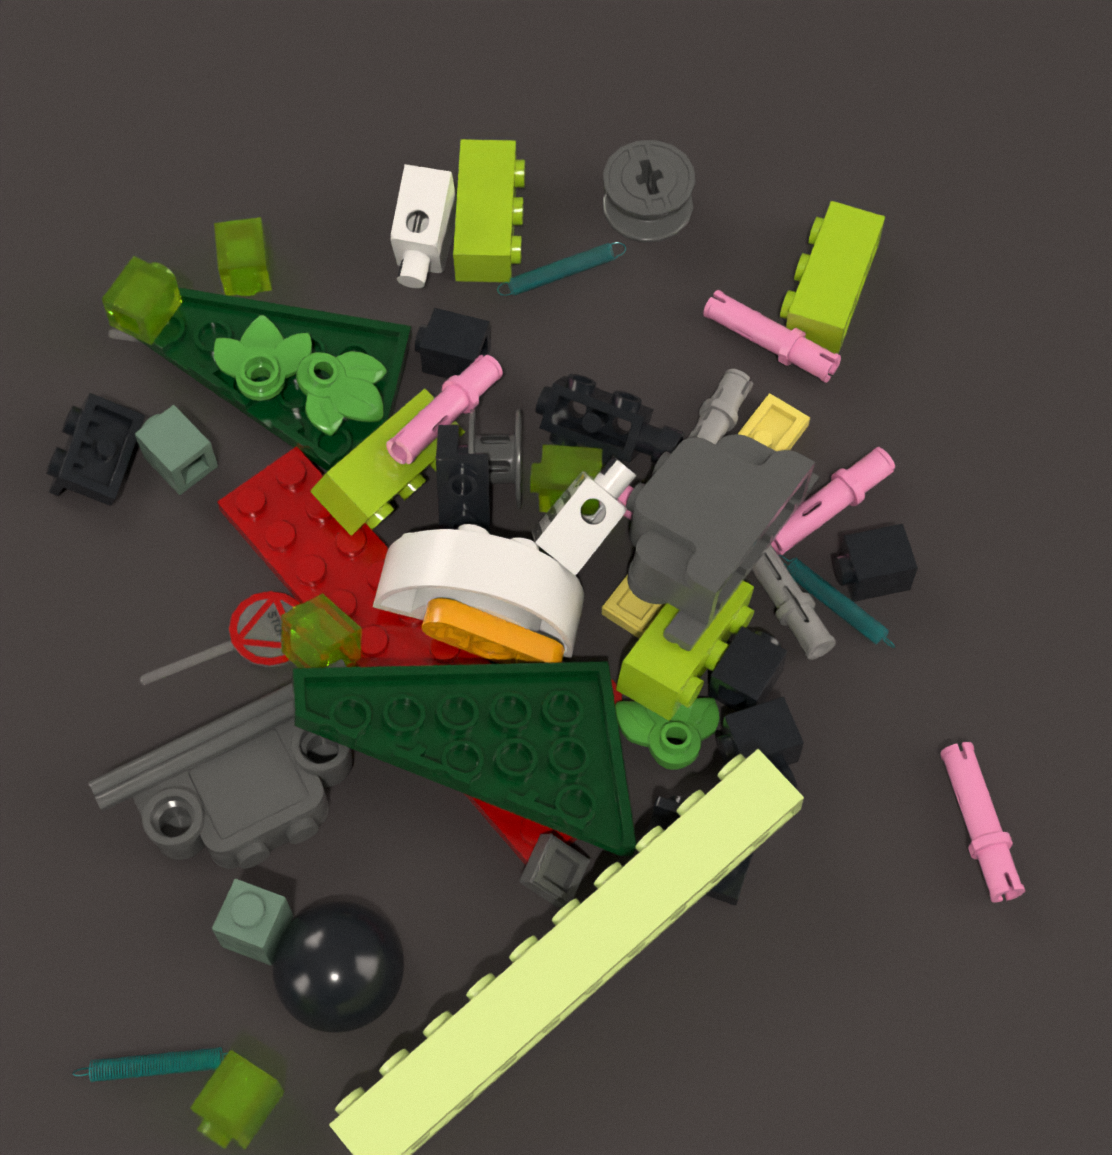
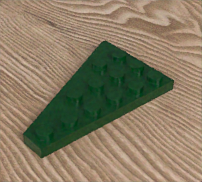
(205, 316)
(504, 733)

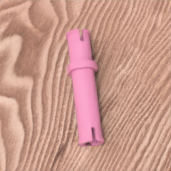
(788, 344)
(457, 397)
(845, 489)
(988, 840)

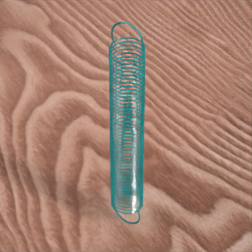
(568, 272)
(841, 599)
(203, 1060)

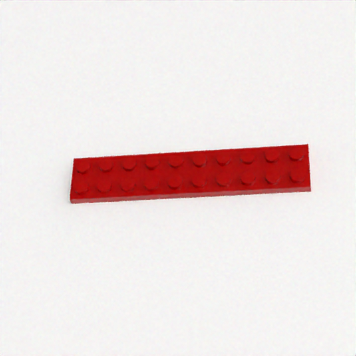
(319, 556)

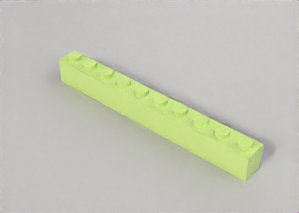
(570, 962)

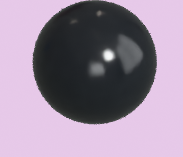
(338, 967)

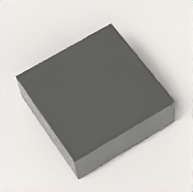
(554, 870)

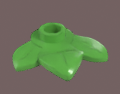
(261, 354)
(345, 394)
(652, 730)

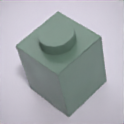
(176, 449)
(252, 921)

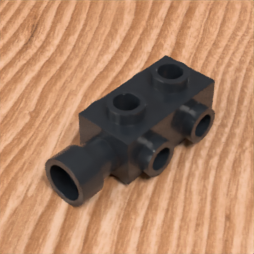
(600, 423)

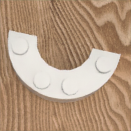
(486, 573)

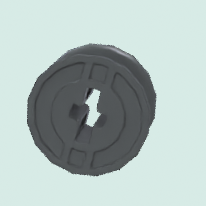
(670, 183)
(503, 454)

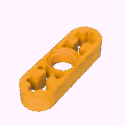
(487, 634)

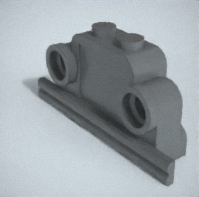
(709, 523)
(233, 784)

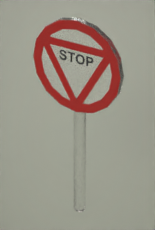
(253, 634)

